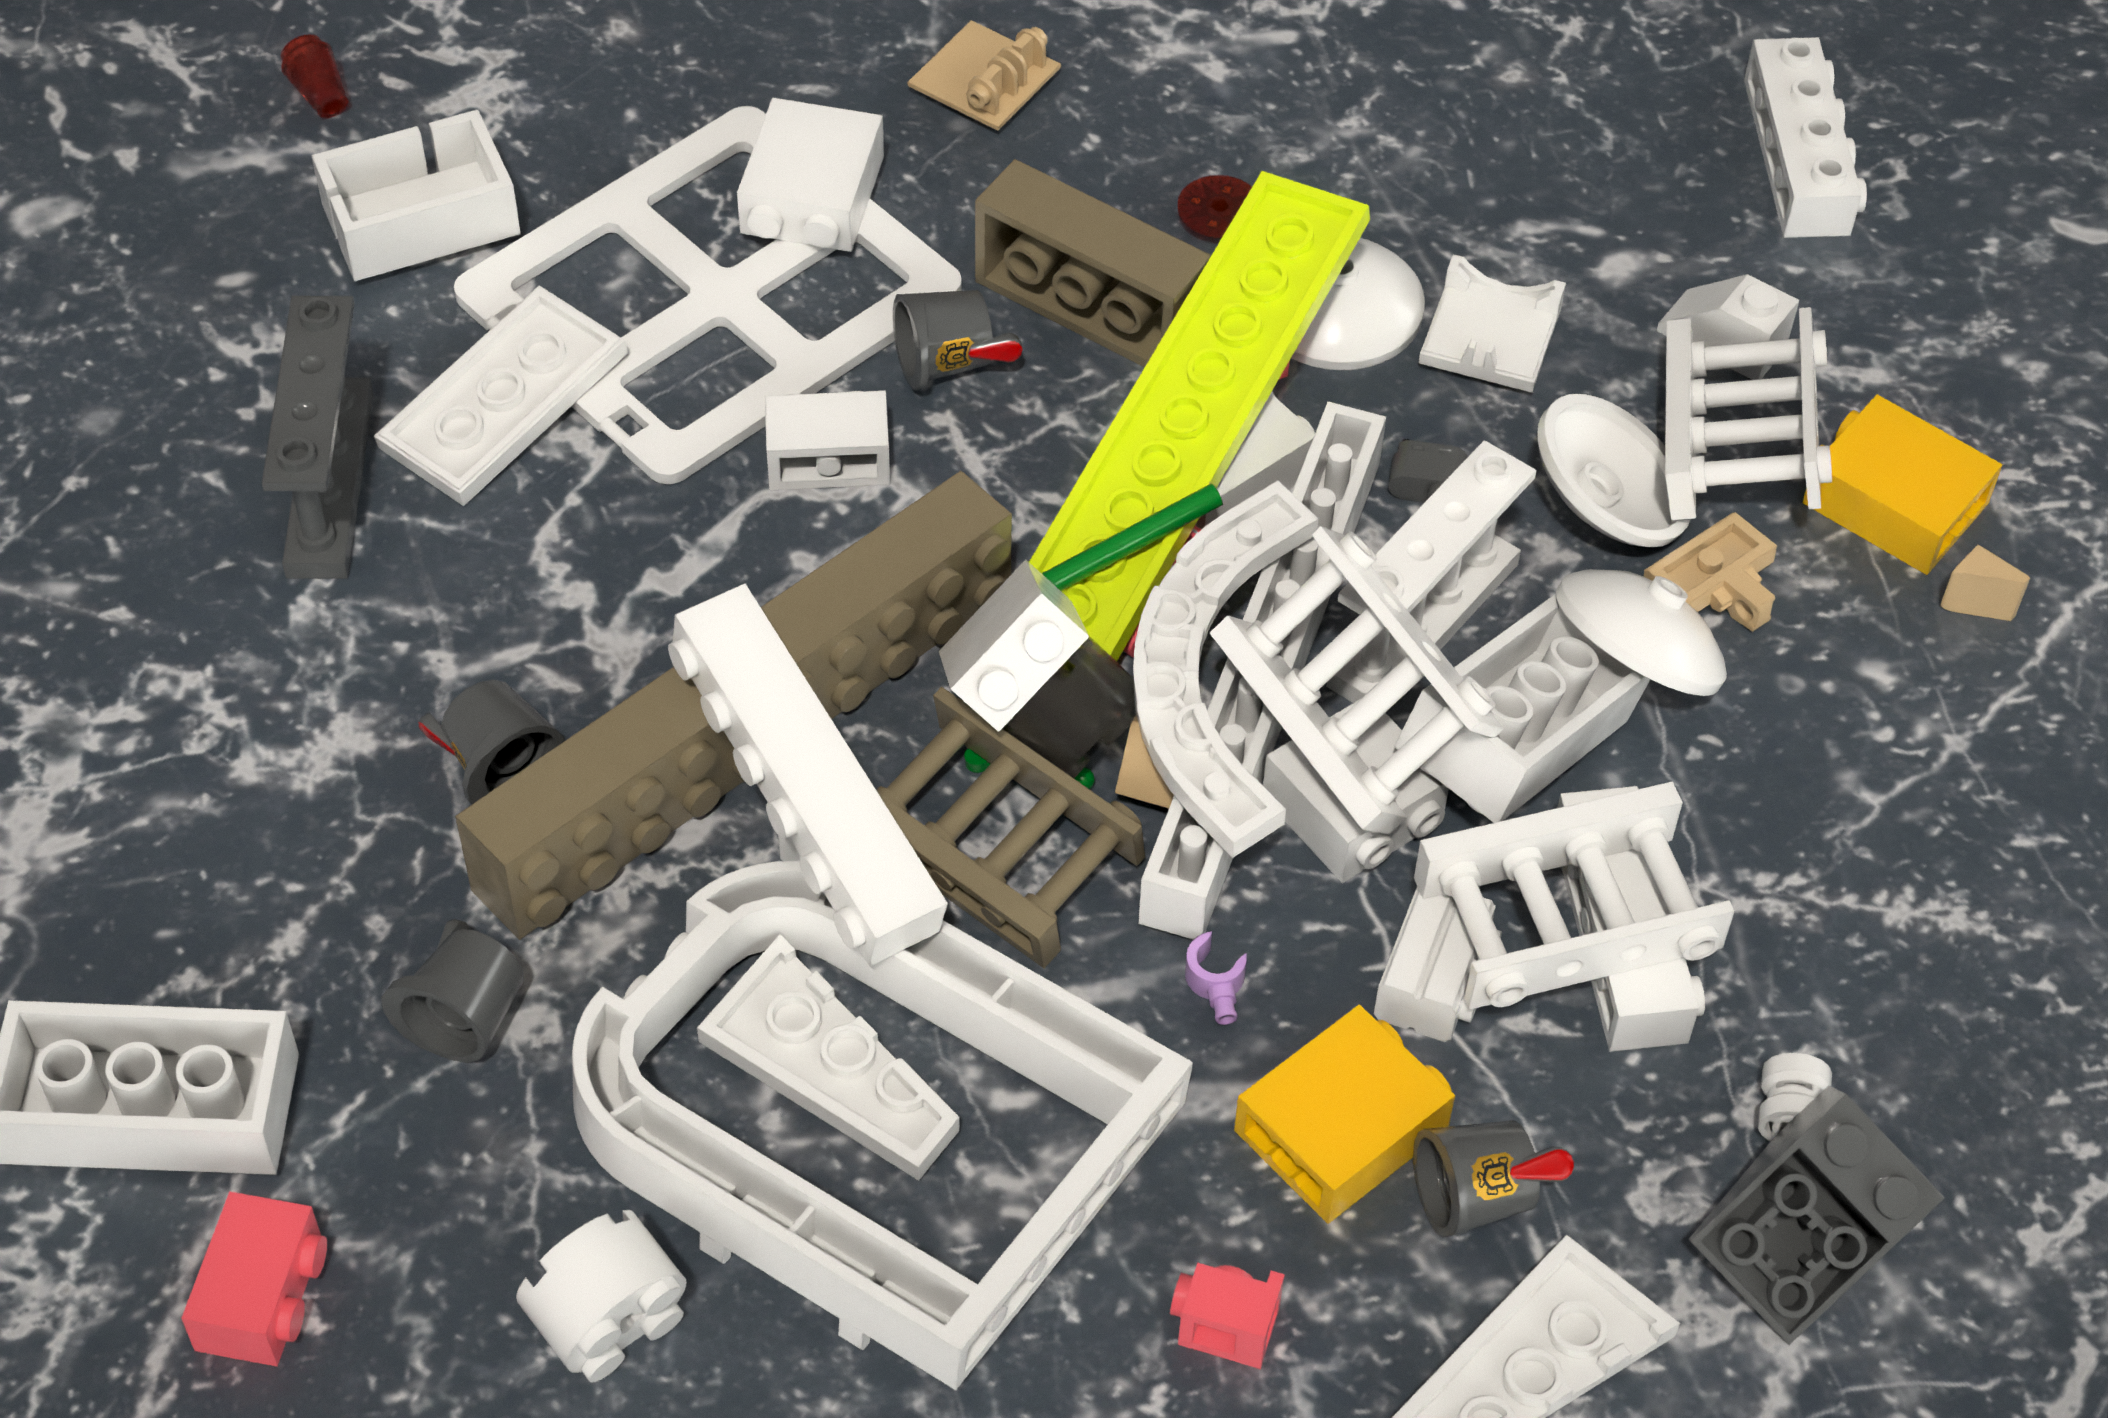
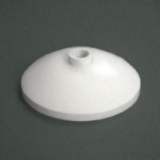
(1367, 313)
(1608, 470)
(1645, 627)

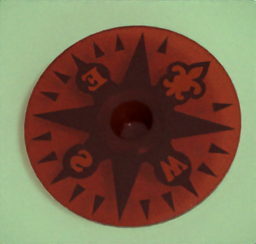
(1211, 203)

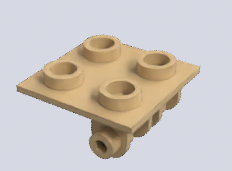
(987, 73)

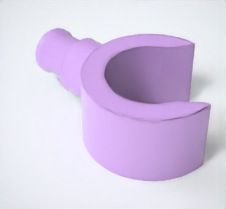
(1217, 988)

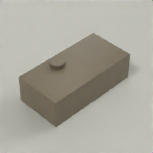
(1081, 261)

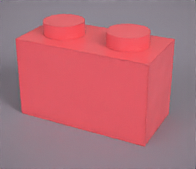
(254, 1279)

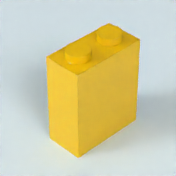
(1904, 483)
(1343, 1112)

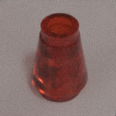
(315, 74)

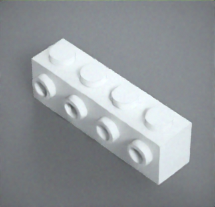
(1803, 138)

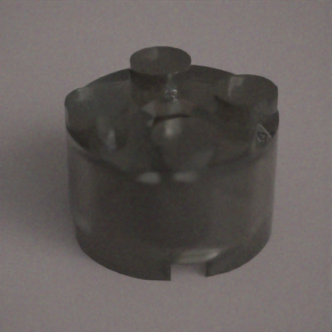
(1076, 708)

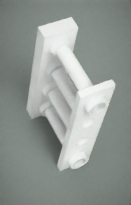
(1690, 397)
(1441, 562)
(1294, 693)
(1580, 837)

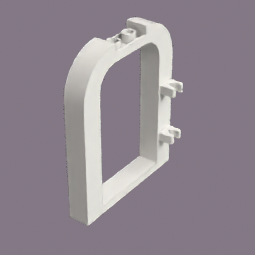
(798, 1231)

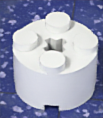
(603, 1293)

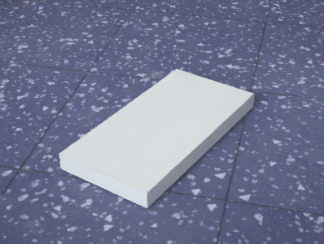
(501, 395)

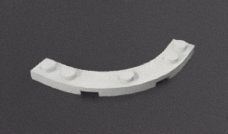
(1168, 655)

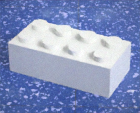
(1550, 696)
(145, 1087)

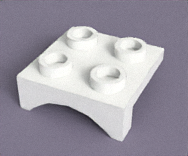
(1492, 327)

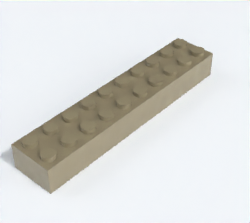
(659, 762)

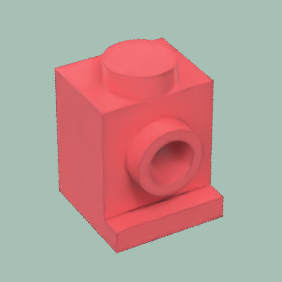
(1227, 1312)

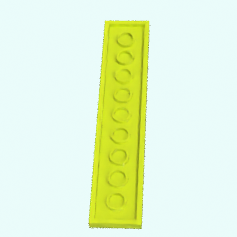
(1201, 391)

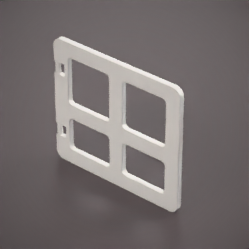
(714, 299)

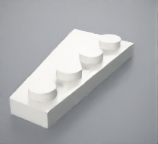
(811, 1049)
(1546, 1343)

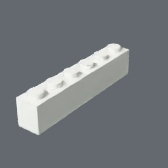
(806, 775)

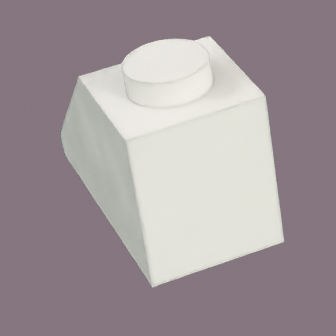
(1736, 313)

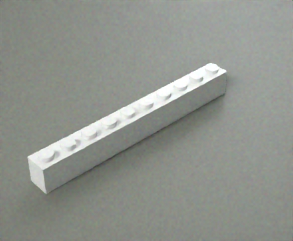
(1334, 485)

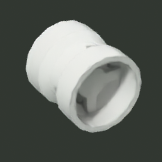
(1790, 1085)

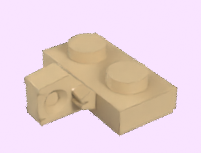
(1723, 570)

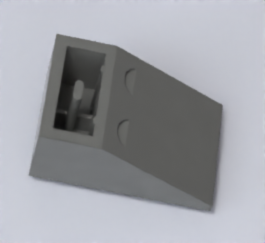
(1814, 1213)

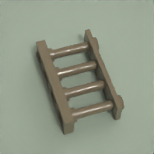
(980, 883)

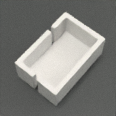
(397, 214)

